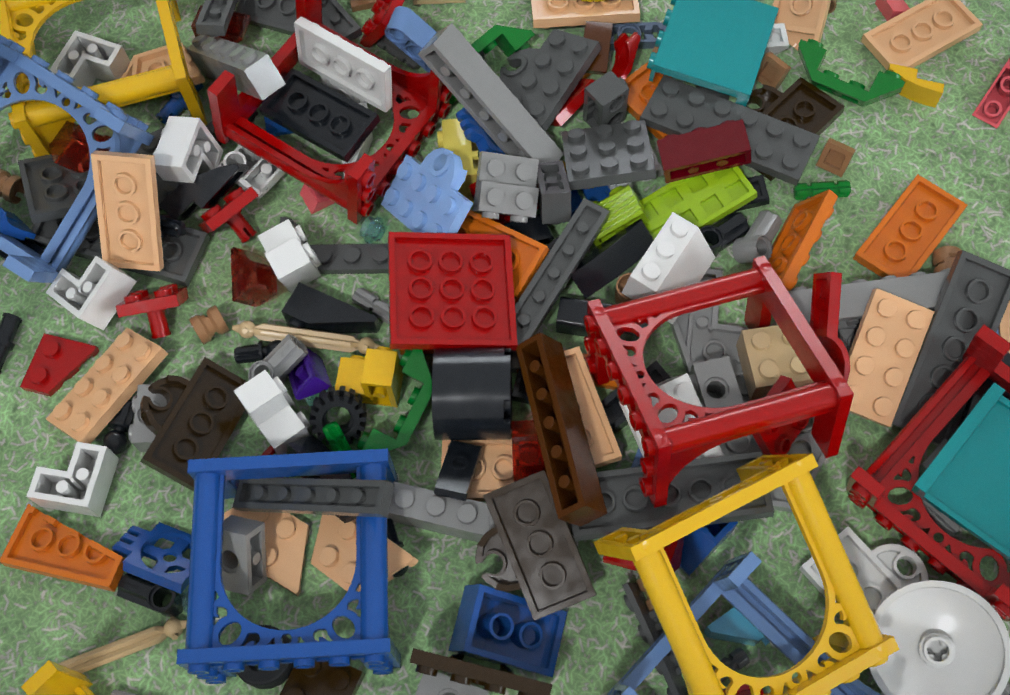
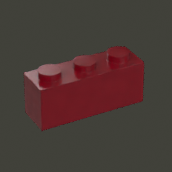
(704, 150)

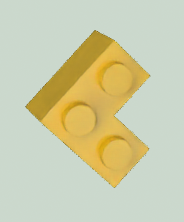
(374, 377)

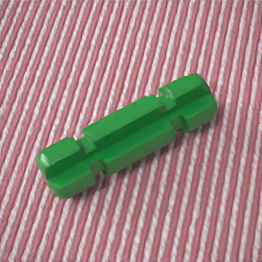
(802, 190)
(336, 439)

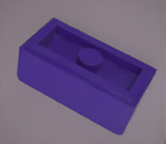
(309, 376)

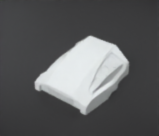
(261, 174)

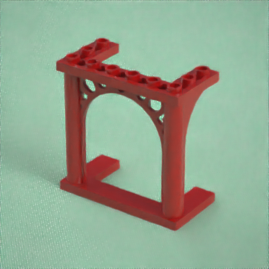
(361, 181)
(677, 443)
(872, 486)

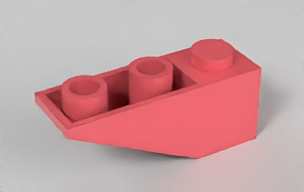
(997, 99)

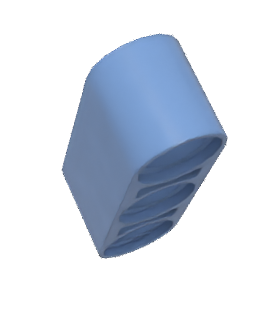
(409, 33)

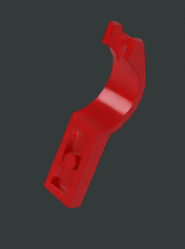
(624, 58)
(825, 318)

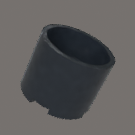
(472, 393)

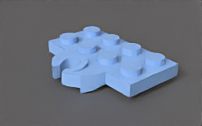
(427, 193)

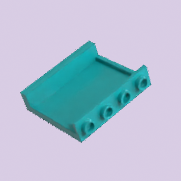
(714, 44)
(973, 473)

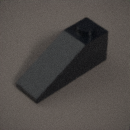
(318, 311)

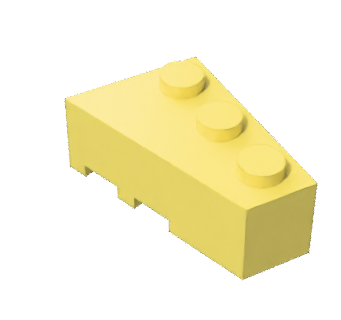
(453, 139)

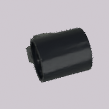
(725, 231)
(149, 595)

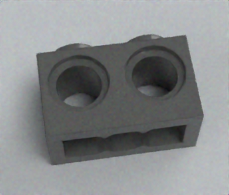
(605, 100)
(554, 193)

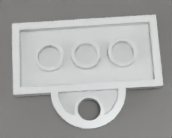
(343, 65)
(874, 569)

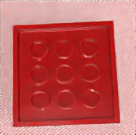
(450, 291)

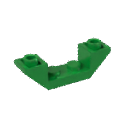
(506, 38)
(884, 85)
(417, 369)

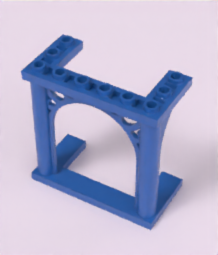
(371, 643)

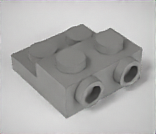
(506, 187)

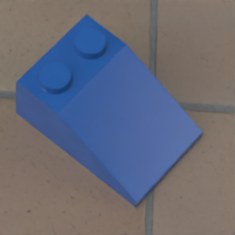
(502, 631)

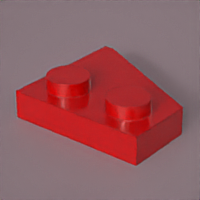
(54, 363)

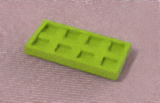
(699, 199)

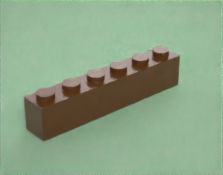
(560, 431)

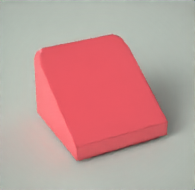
(891, 8)
(314, 200)

